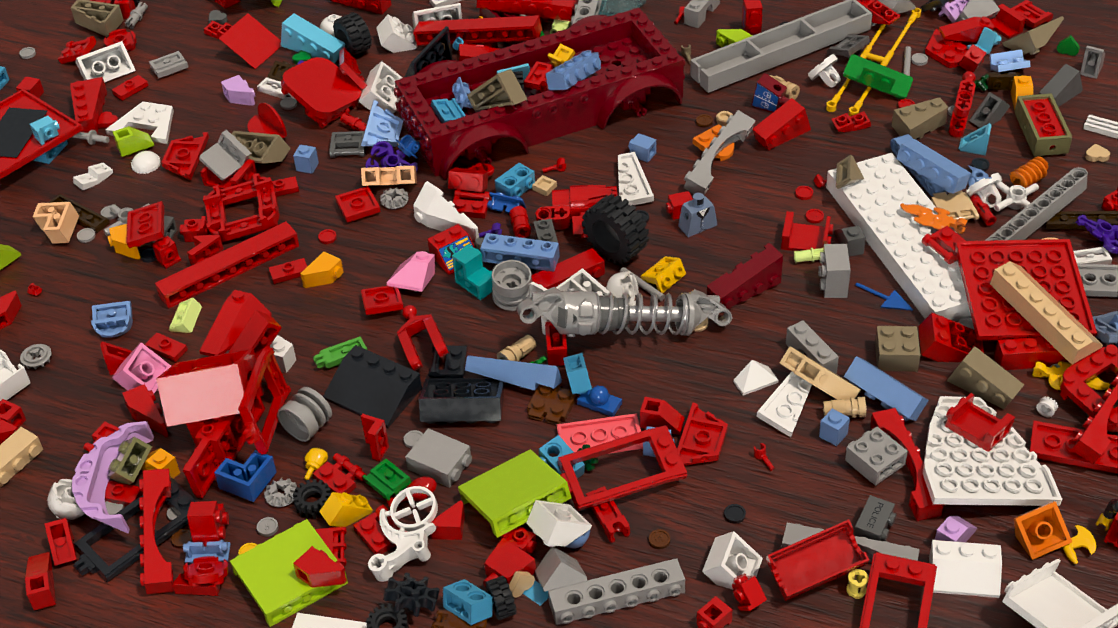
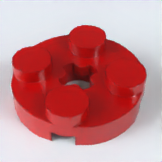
(128, 39)
(205, 571)

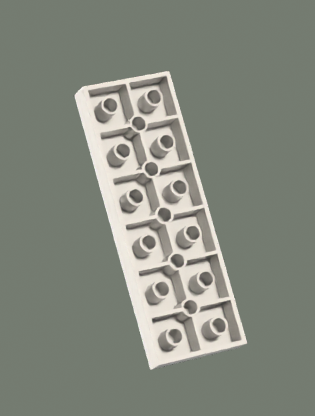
(898, 237)

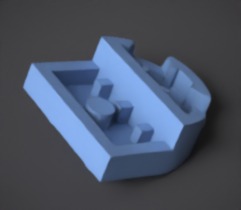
(112, 318)

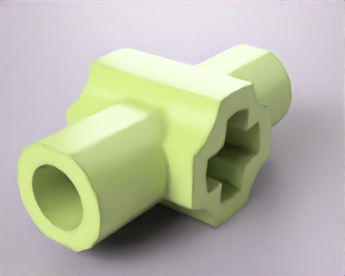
(559, 25)

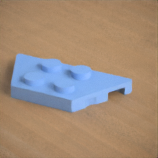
(381, 127)

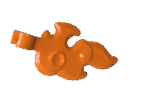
(938, 221)

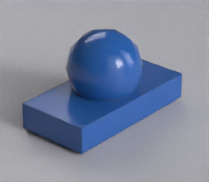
(600, 401)

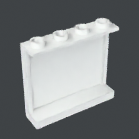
(1054, 602)

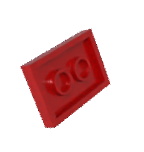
(145, 225)

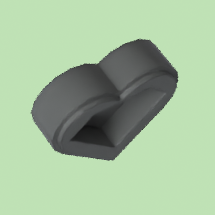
(218, 17)

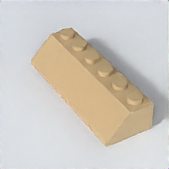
(1044, 312)

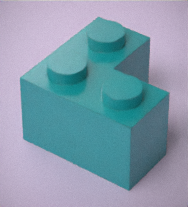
(470, 272)

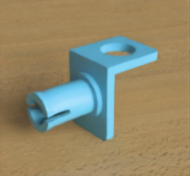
(987, 40)

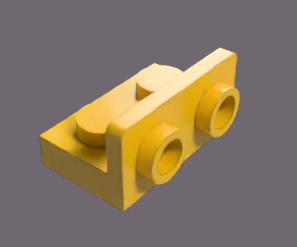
(665, 273)

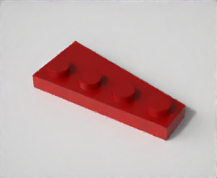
(350, 67)

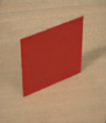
(251, 41)

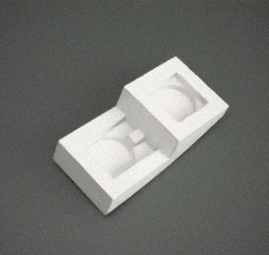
(95, 175)

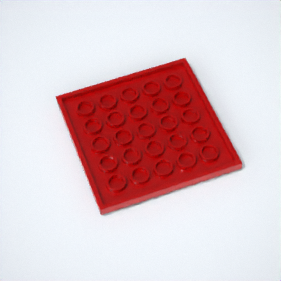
(1046, 260)

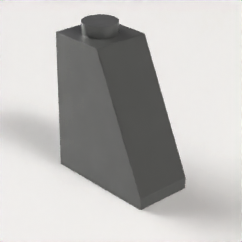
(1064, 85)

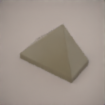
(847, 172)

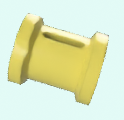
(860, 582)

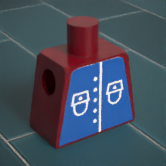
(769, 94)

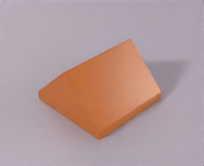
(1042, 530)

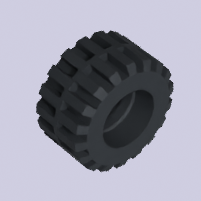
(353, 32)

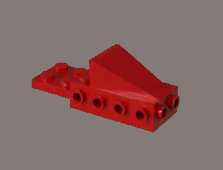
(215, 442)

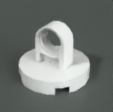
(826, 70)
(986, 187)

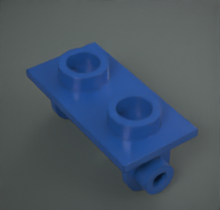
(409, 145)
(500, 200)

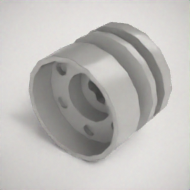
(510, 284)
(304, 414)

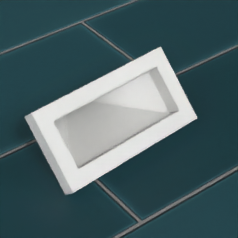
(754, 377)

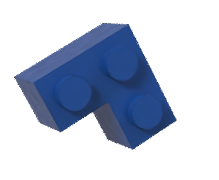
(246, 479)

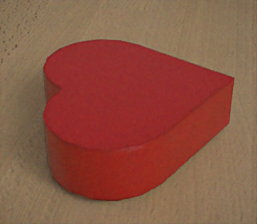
(106, 119)

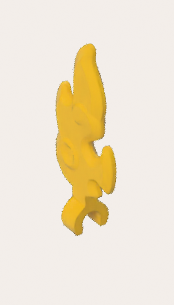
(1055, 374)

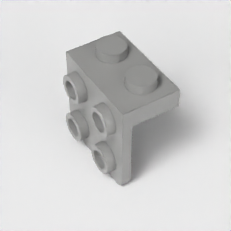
(225, 156)

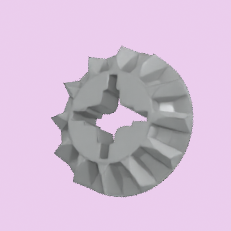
(400, 199)
(35, 351)
(277, 499)

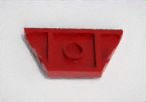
(945, 51)
(184, 155)
(701, 437)

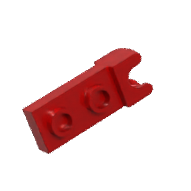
(610, 517)

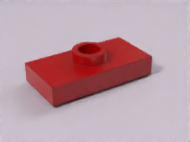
(130, 87)
(286, 186)
(287, 270)
(166, 347)
(121, 493)

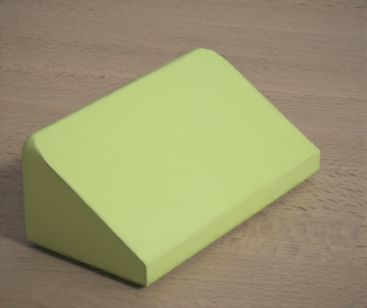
(185, 316)

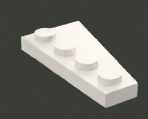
(785, 404)

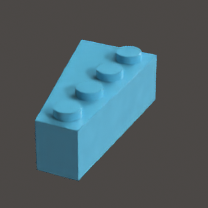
(302, 35)

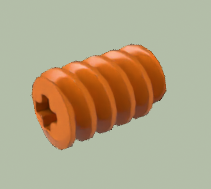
(1030, 172)

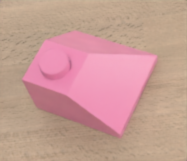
(414, 272)
(140, 368)

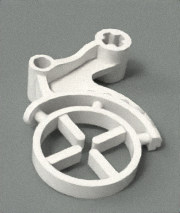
(409, 544)

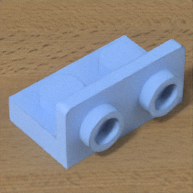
(1008, 61)

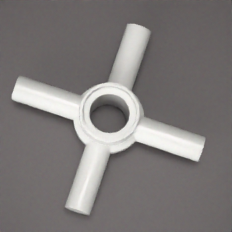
(1015, 197)

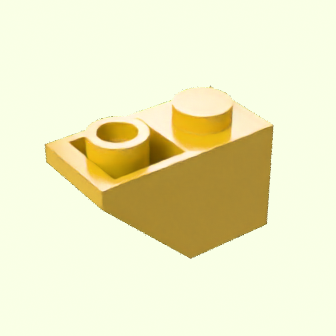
(345, 509)

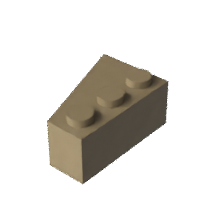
(97, 16)
(498, 91)
(920, 118)
(985, 379)

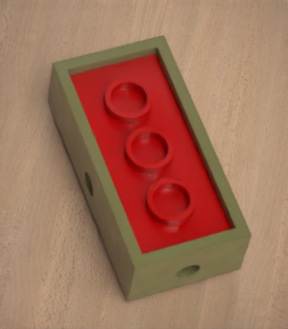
(1043, 124)

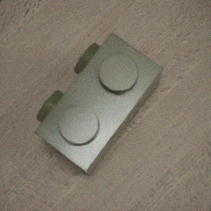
(129, 461)

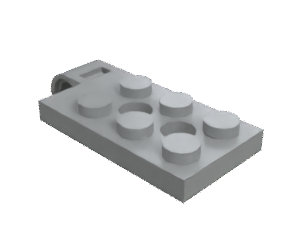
(1098, 274)

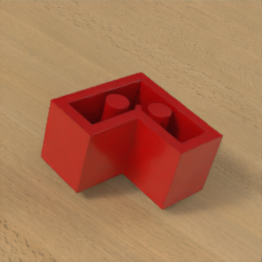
(207, 521)

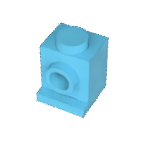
(44, 129)

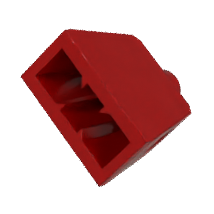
(507, 560)

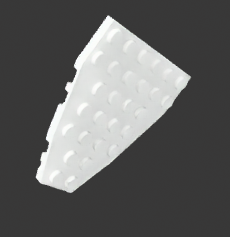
(968, 475)

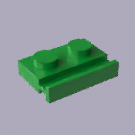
(387, 479)

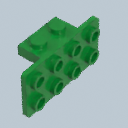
(878, 76)

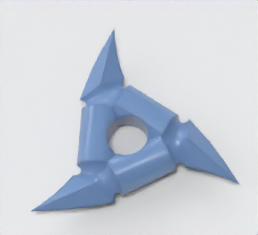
(977, 172)

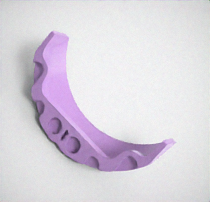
(92, 471)

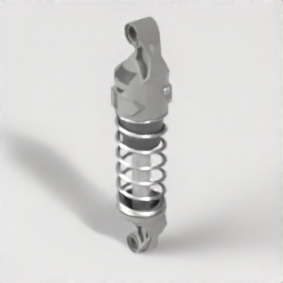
(590, 313)

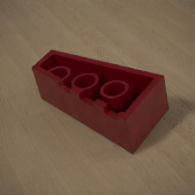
(750, 278)

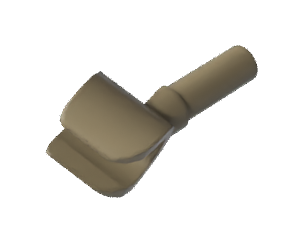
(686, 52)

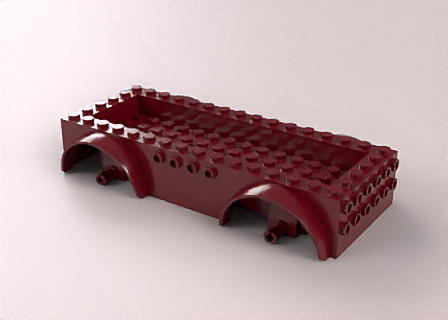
(632, 61)

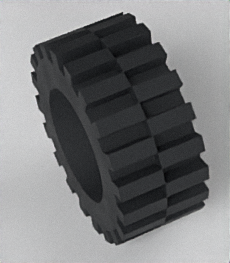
(629, 229)

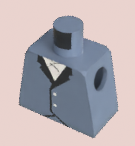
(697, 215)

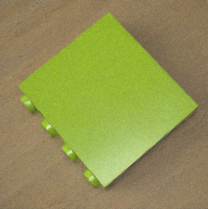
(510, 490)
(271, 575)

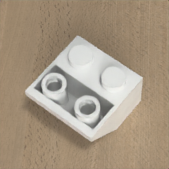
(396, 35)

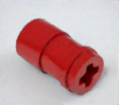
(520, 222)

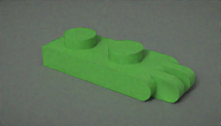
(334, 355)

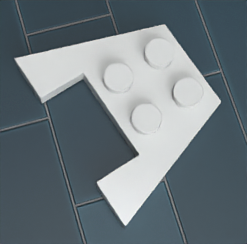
(149, 117)

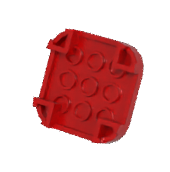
(320, 88)

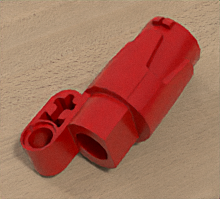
(571, 202)

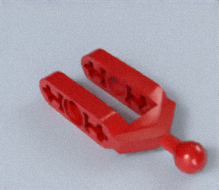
(964, 100)
(413, 326)

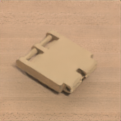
(957, 204)

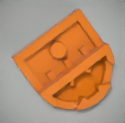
(704, 139)

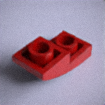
(215, 29)
(845, 123)

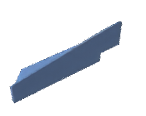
(514, 372)

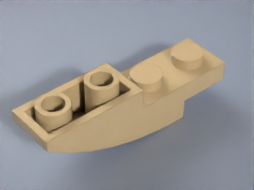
(818, 375)

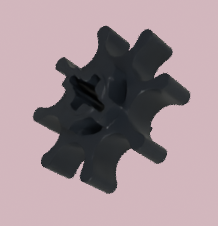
(411, 594)

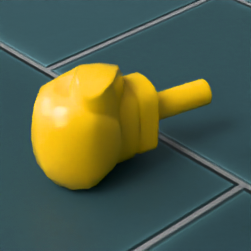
(315, 459)

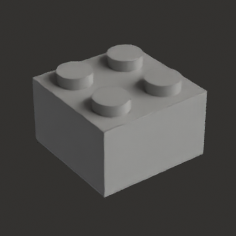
(834, 271)

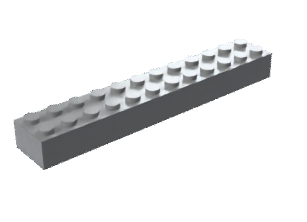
(780, 45)

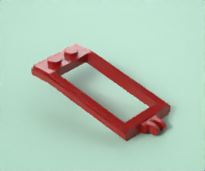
(267, 366)
(664, 451)
(904, 571)

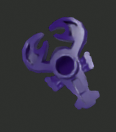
(390, 159)
(1103, 231)

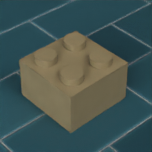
(897, 348)

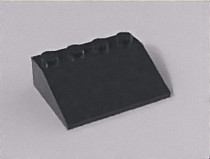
(435, 51)
(373, 385)
(461, 400)

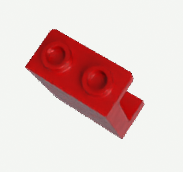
(978, 424)

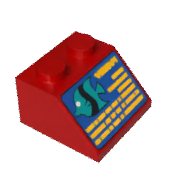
(448, 243)

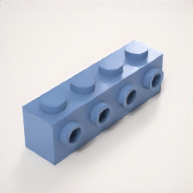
(573, 70)
(933, 166)
(534, 253)
(885, 388)

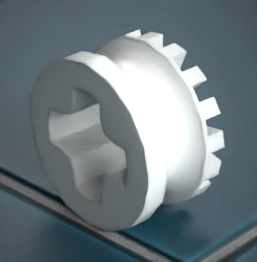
(1049, 403)

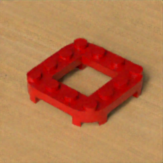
(218, 198)
(1075, 377)

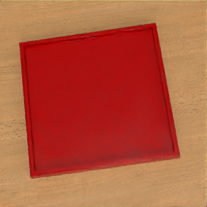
(33, 148)

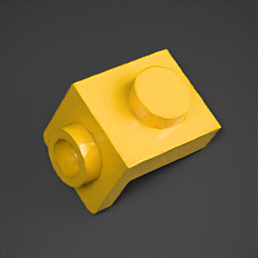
(561, 55)

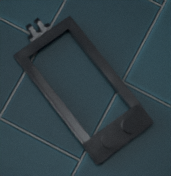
(92, 562)

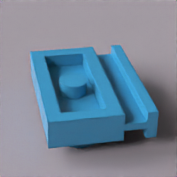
(447, 109)

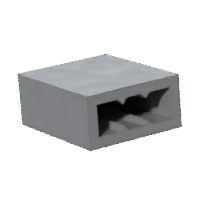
(439, 457)

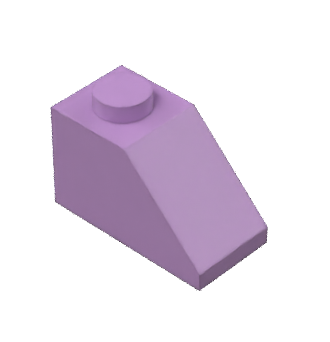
(955, 530)

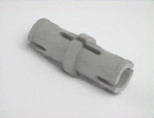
(136, 15)

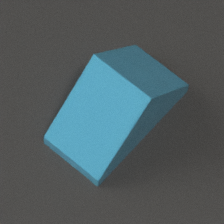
(976, 141)

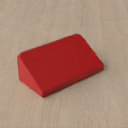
(181, 586)

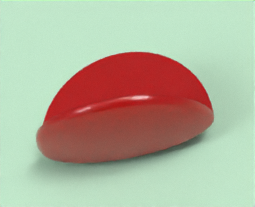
(267, 121)

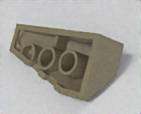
(1034, 39)
(263, 147)

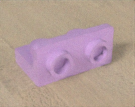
(953, 9)

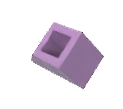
(238, 91)

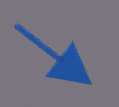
(893, 301)

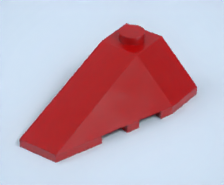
(230, 322)

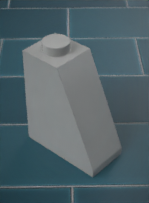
(978, 8)

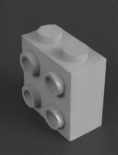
(876, 455)

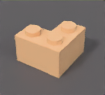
(56, 220)

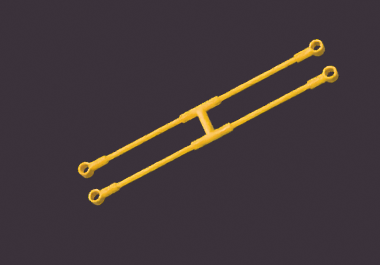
(831, 105)

